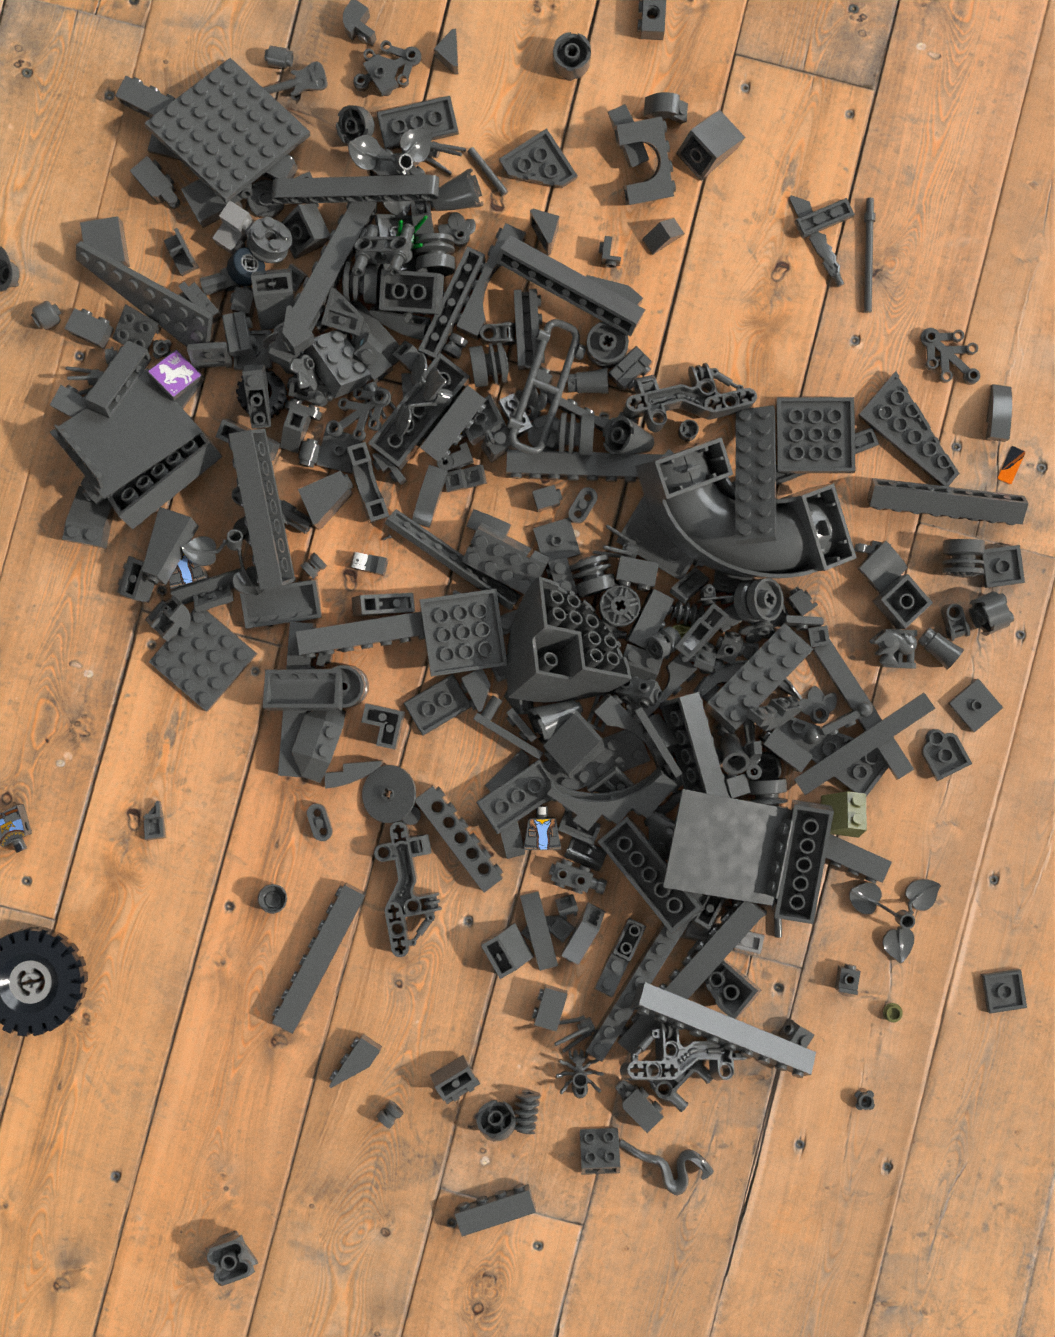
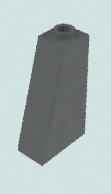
(164, 549)

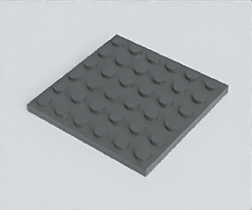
(227, 130)

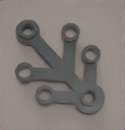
(392, 65)
(947, 354)
(361, 413)

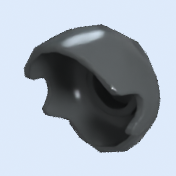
(770, 766)
(272, 898)

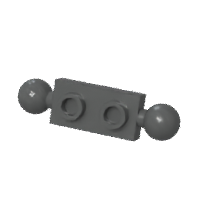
(813, 736)

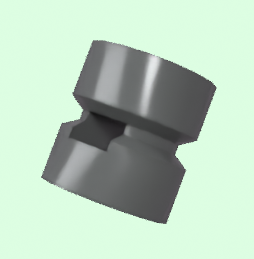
(662, 643)

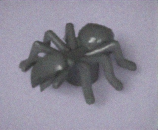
(579, 1076)

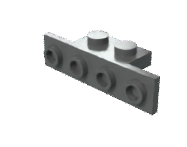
(208, 592)

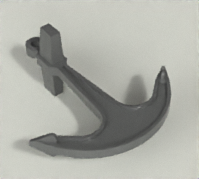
(752, 748)

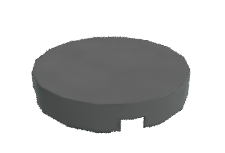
(261, 200)

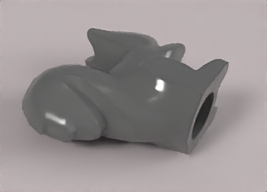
(891, 641)

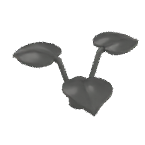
(414, 142)
(433, 391)
(203, 550)
(922, 897)

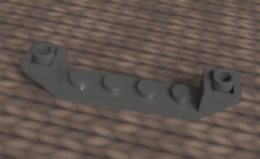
(569, 405)

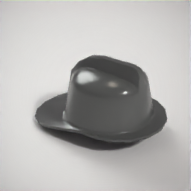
(8, 271)

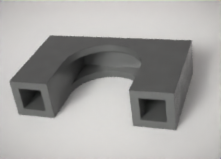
(652, 133)

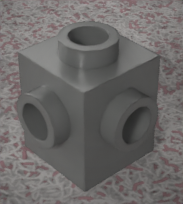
(729, 647)

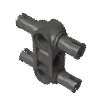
(383, 250)
(673, 1085)

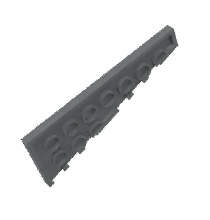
(173, 313)

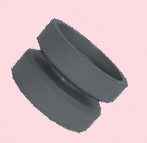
(602, 355)
(758, 600)
(357, 685)

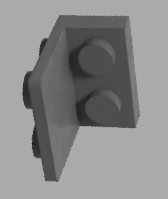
(599, 1151)

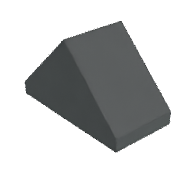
(447, 51)
(662, 235)

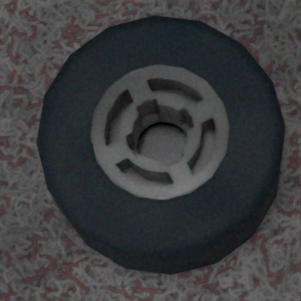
(242, 265)

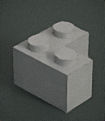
(234, 228)

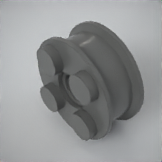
(269, 240)

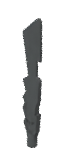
(819, 242)

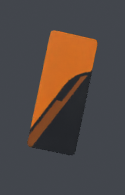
(1011, 465)

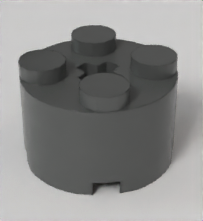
(571, 55)
(990, 613)

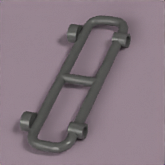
(576, 351)

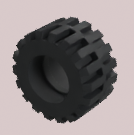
(277, 398)

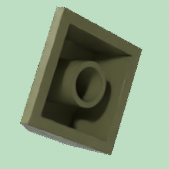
(849, 813)

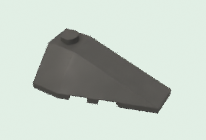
(730, 988)

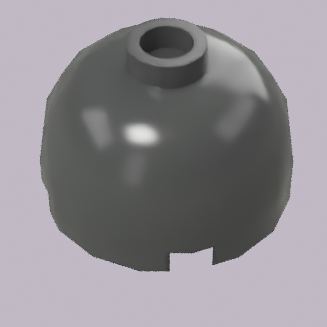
(354, 122)
(496, 1120)

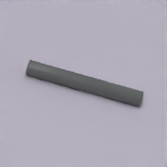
(487, 171)

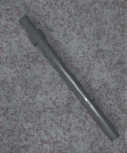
(869, 219)

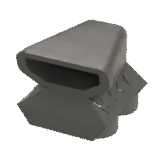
(230, 1258)

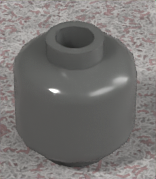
(46, 315)

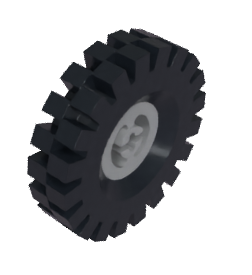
(39, 954)

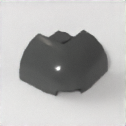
(169, 617)

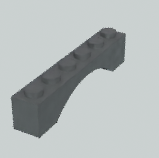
(473, 316)
(613, 714)

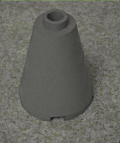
(459, 193)
(626, 437)
(549, 718)

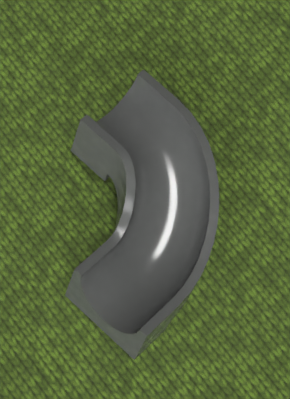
(696, 512)

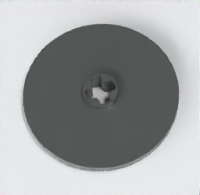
(401, 800)

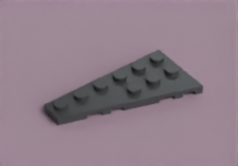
(859, 776)

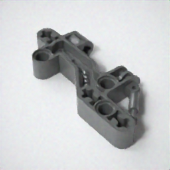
(691, 399)
(403, 854)
(679, 1057)

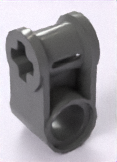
(500, 334)
(956, 623)

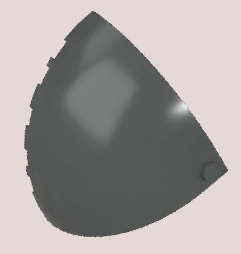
(561, 648)

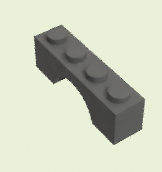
(365, 481)
(678, 672)

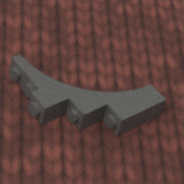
(588, 807)

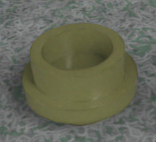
(892, 1012)

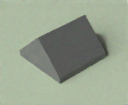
(545, 227)

